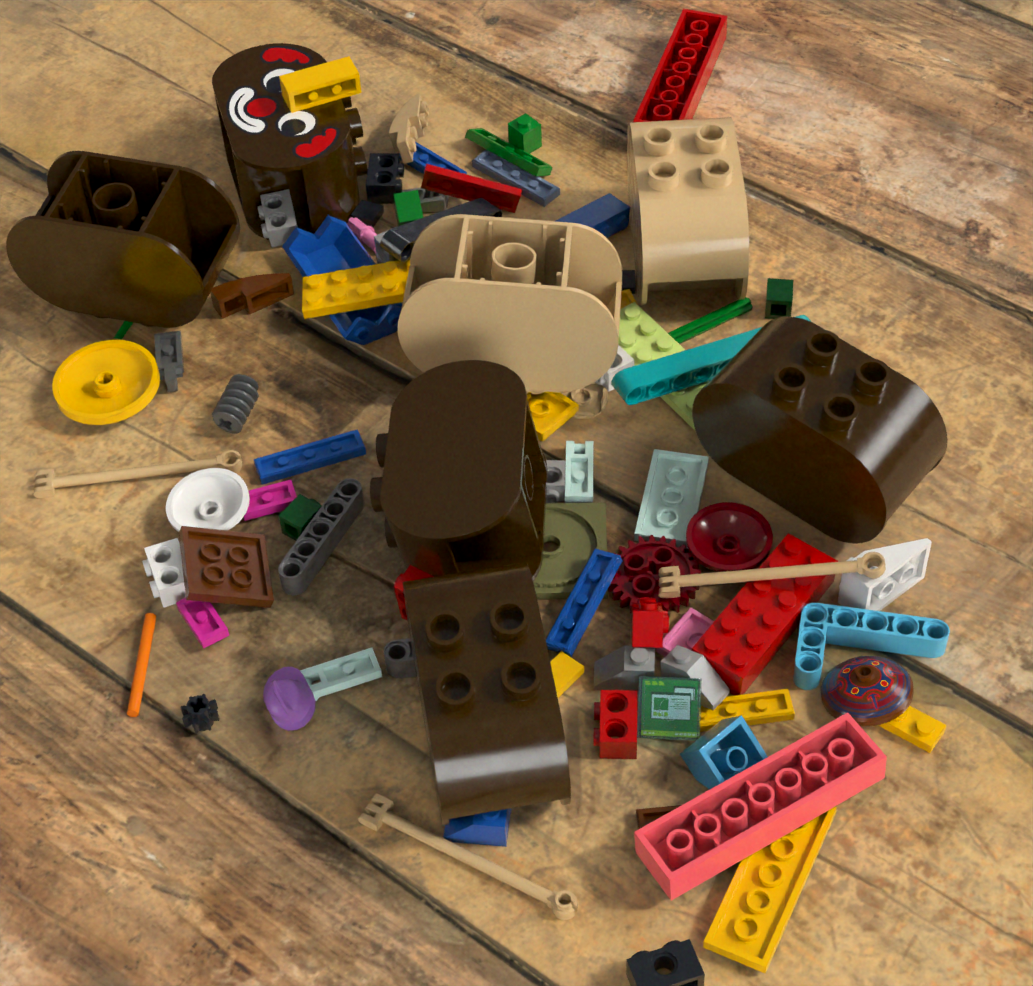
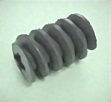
(236, 403)

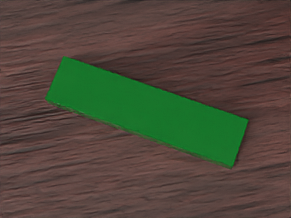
(509, 152)

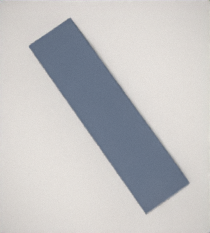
(509, 174)

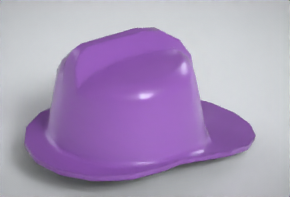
(289, 698)

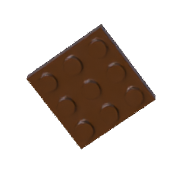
(225, 567)

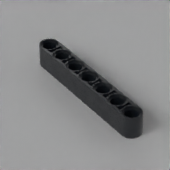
(401, 239)

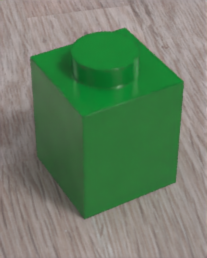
(525, 133)
(407, 207)

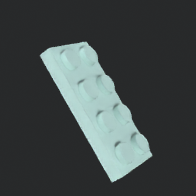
(671, 495)

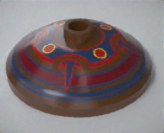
(868, 689)

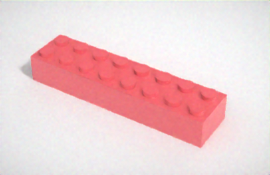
(759, 805)

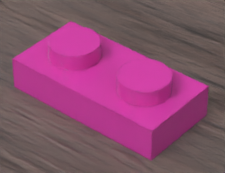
(270, 499)
(203, 621)

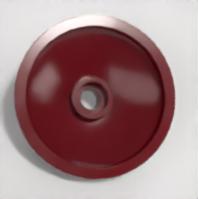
(729, 537)

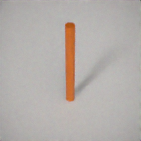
(141, 665)

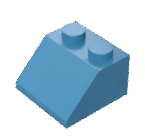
(723, 752)

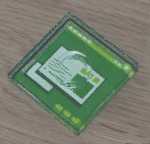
(669, 708)

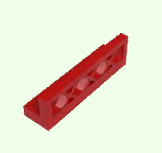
(470, 187)

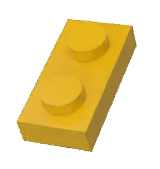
(917, 728)

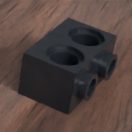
(384, 177)

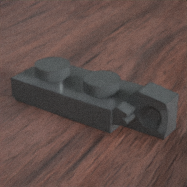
(169, 358)

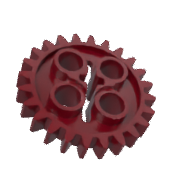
(641, 572)

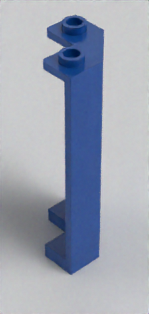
(334, 249)

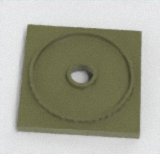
(578, 531)

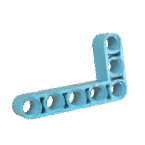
(864, 630)

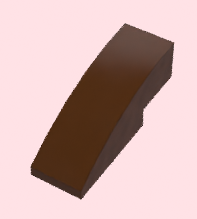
(251, 293)

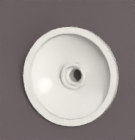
(208, 500)

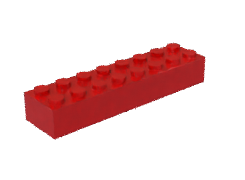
(684, 67)

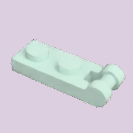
(579, 472)
(343, 673)

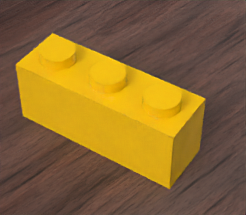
(320, 84)

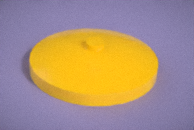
(106, 382)

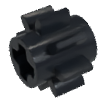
(200, 713)

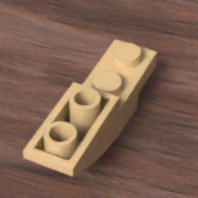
(409, 126)

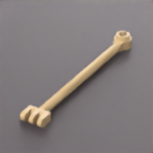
(47, 481)
(672, 580)
(384, 815)

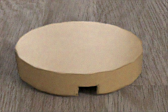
(590, 404)

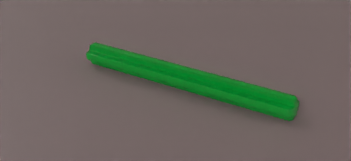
(711, 320)

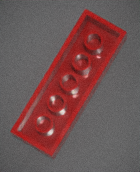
(762, 616)

